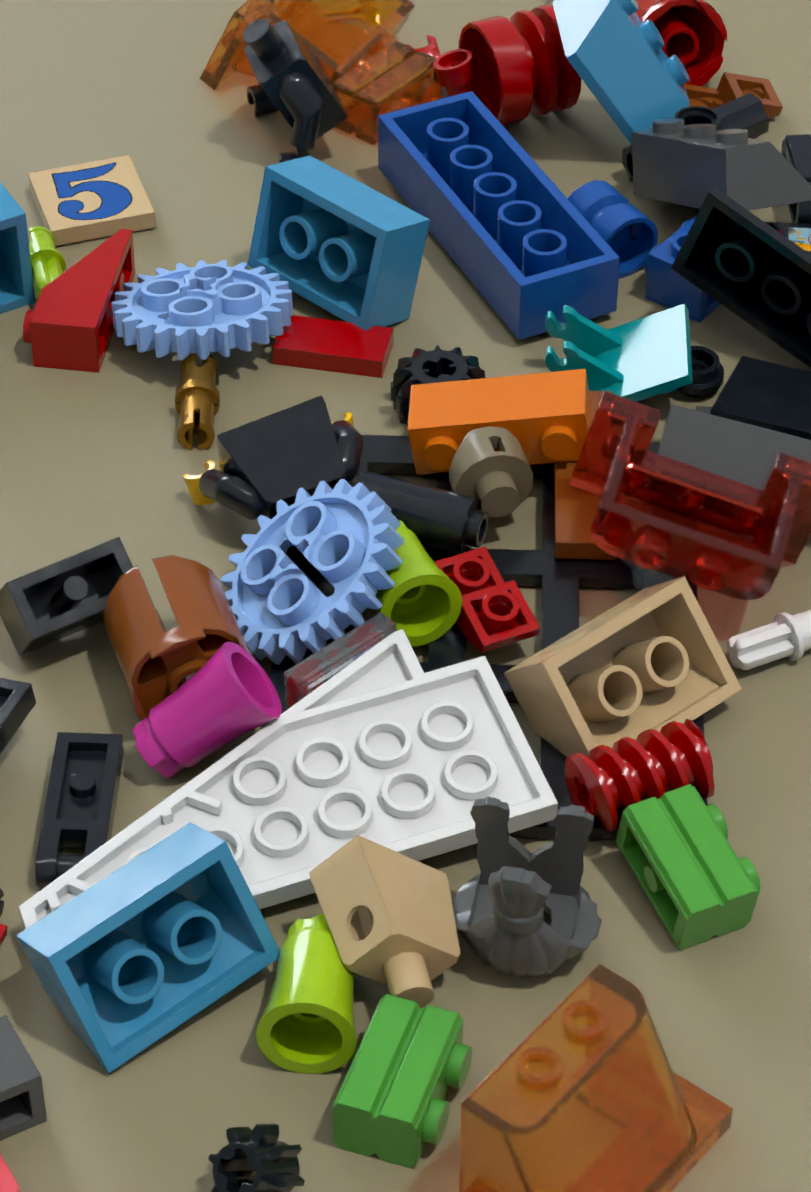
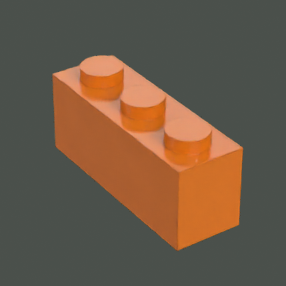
(541, 410)

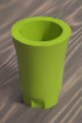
(423, 596)
(310, 1006)

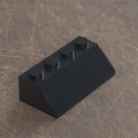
(750, 272)

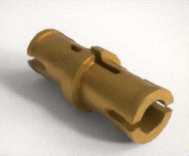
(197, 402)

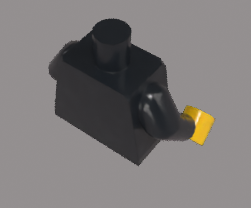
(276, 458)

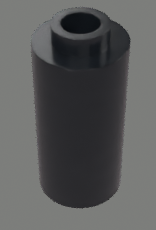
(436, 516)

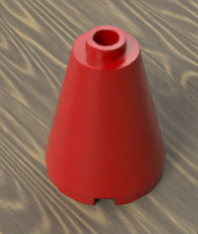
(690, 32)

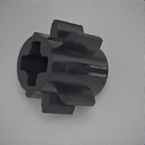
(256, 1161)

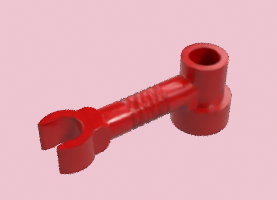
(453, 69)

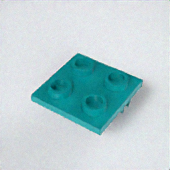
(630, 359)

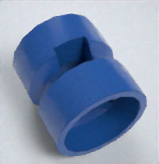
(617, 222)

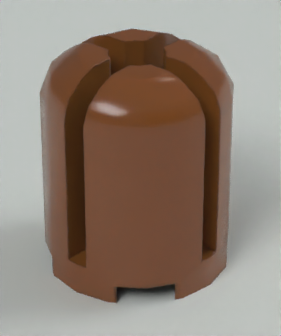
(158, 659)

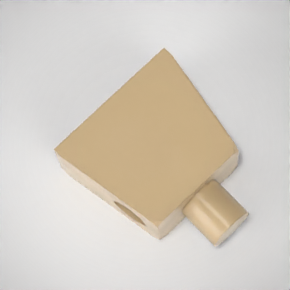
(388, 917)

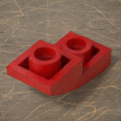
(491, 609)

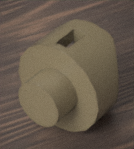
(496, 478)

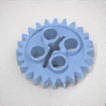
(202, 309)
(345, 537)

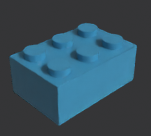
(338, 242)

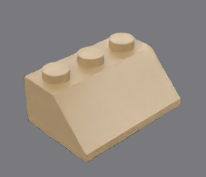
(625, 672)

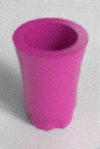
(207, 712)

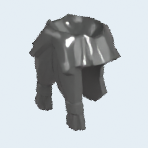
(506, 903)

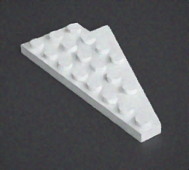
(360, 755)

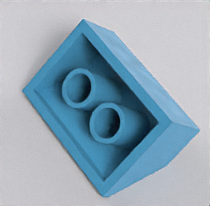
(622, 61)
(150, 945)

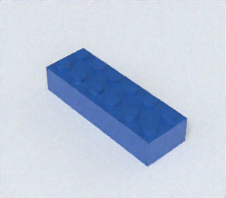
(497, 213)

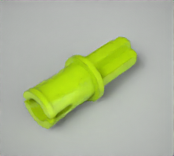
(45, 260)

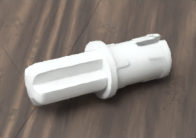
(785, 637)

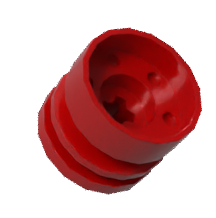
(521, 64)

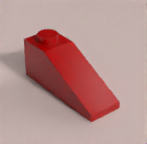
(74, 311)

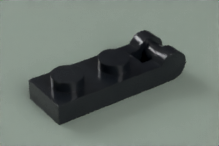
(78, 800)

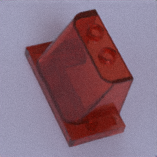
(686, 517)

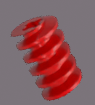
(639, 770)

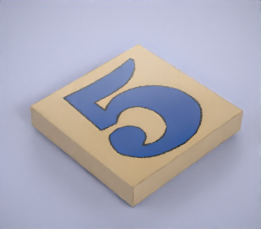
(91, 200)

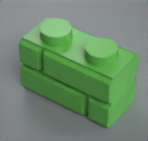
(688, 866)
(400, 1082)

